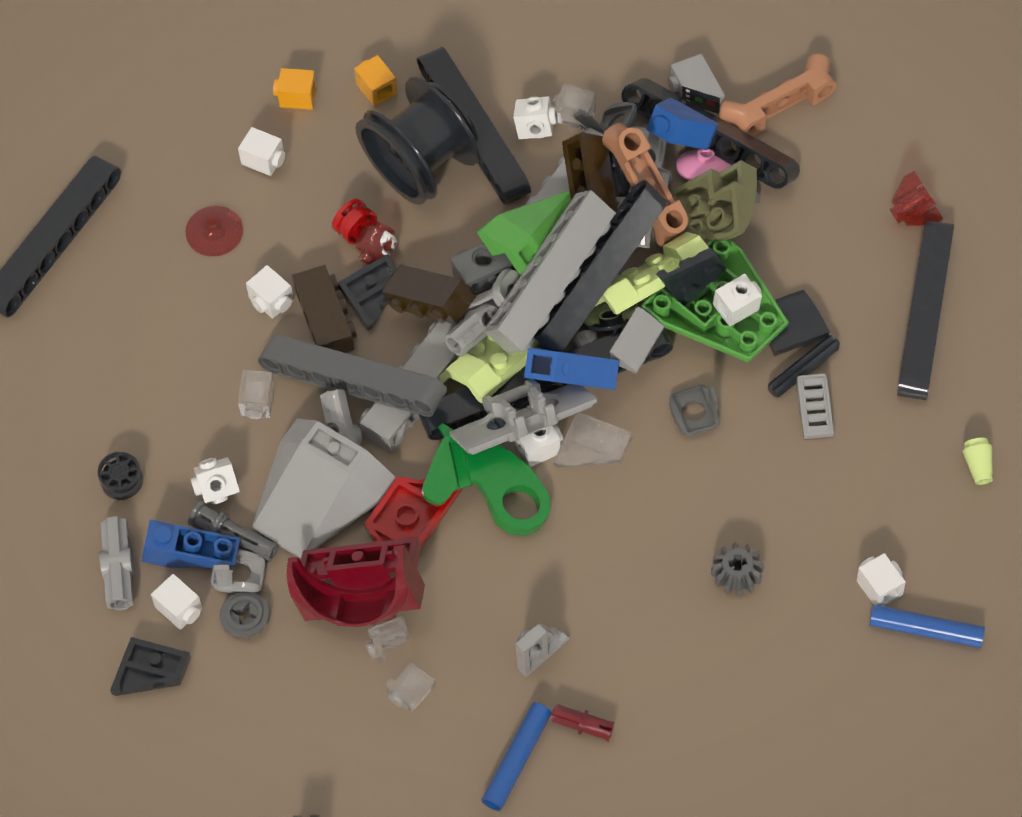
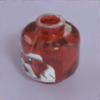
(375, 242)

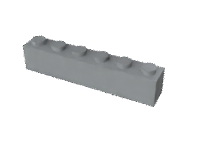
(550, 272)

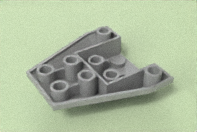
(317, 487)

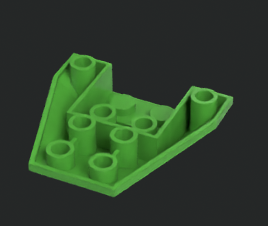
(523, 229)
(705, 324)

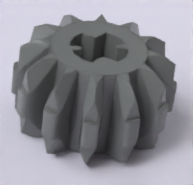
(749, 567)

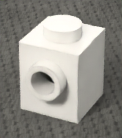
(261, 151)
(269, 292)
(737, 299)
(539, 445)
(881, 579)
(177, 602)

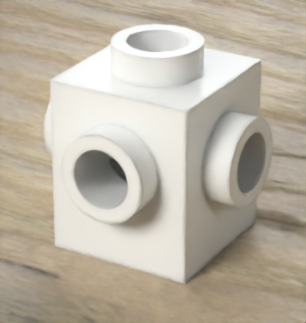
(534, 117)
(224, 484)

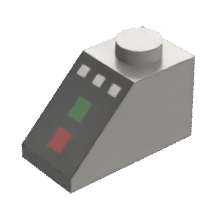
(696, 83)

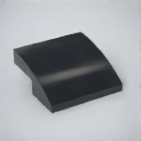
(804, 323)

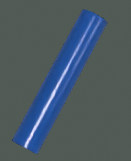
(927, 626)
(516, 756)

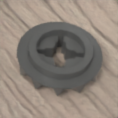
(239, 604)

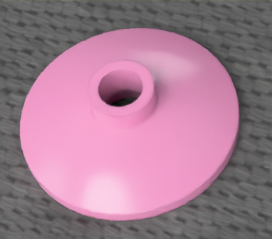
(697, 162)

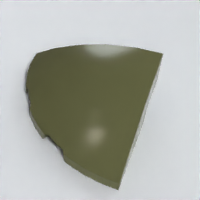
(719, 202)

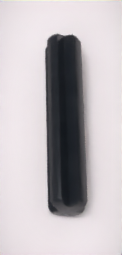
(803, 365)

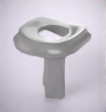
(499, 288)
(223, 577)

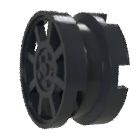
(121, 476)

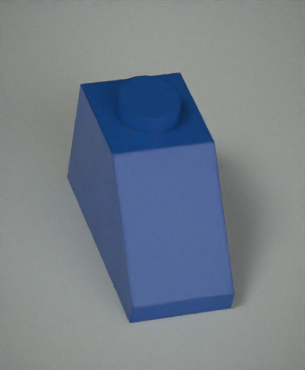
(681, 125)

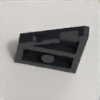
(692, 276)
(365, 289)
(149, 667)

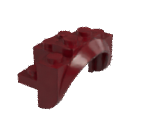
(367, 580)

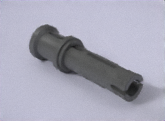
(222, 521)

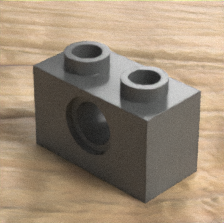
(479, 278)

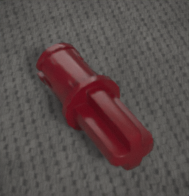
(582, 722)

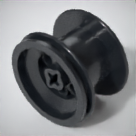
(418, 139)

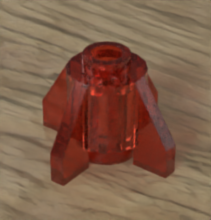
(913, 203)

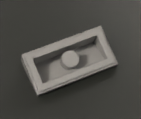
(636, 340)

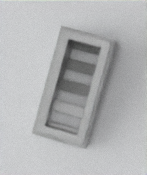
(814, 387)

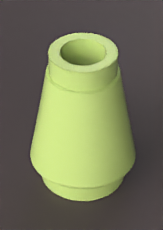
(979, 460)

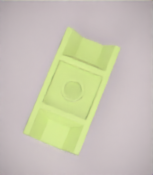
(642, 282)
(485, 367)

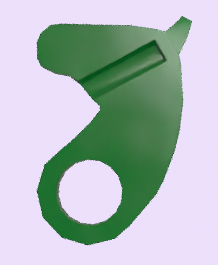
(494, 473)

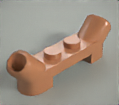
(812, 85)
(632, 154)

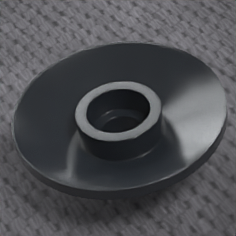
(605, 320)

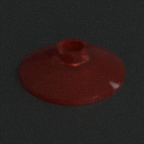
(214, 240)

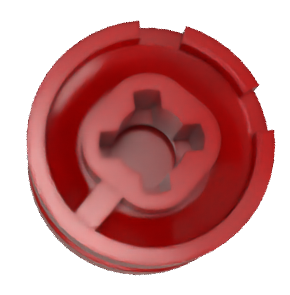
(352, 221)

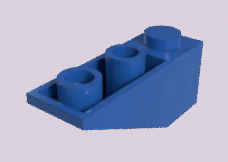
(571, 368)
(187, 547)

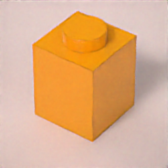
(375, 80)
(295, 88)

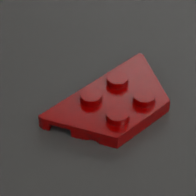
(406, 513)

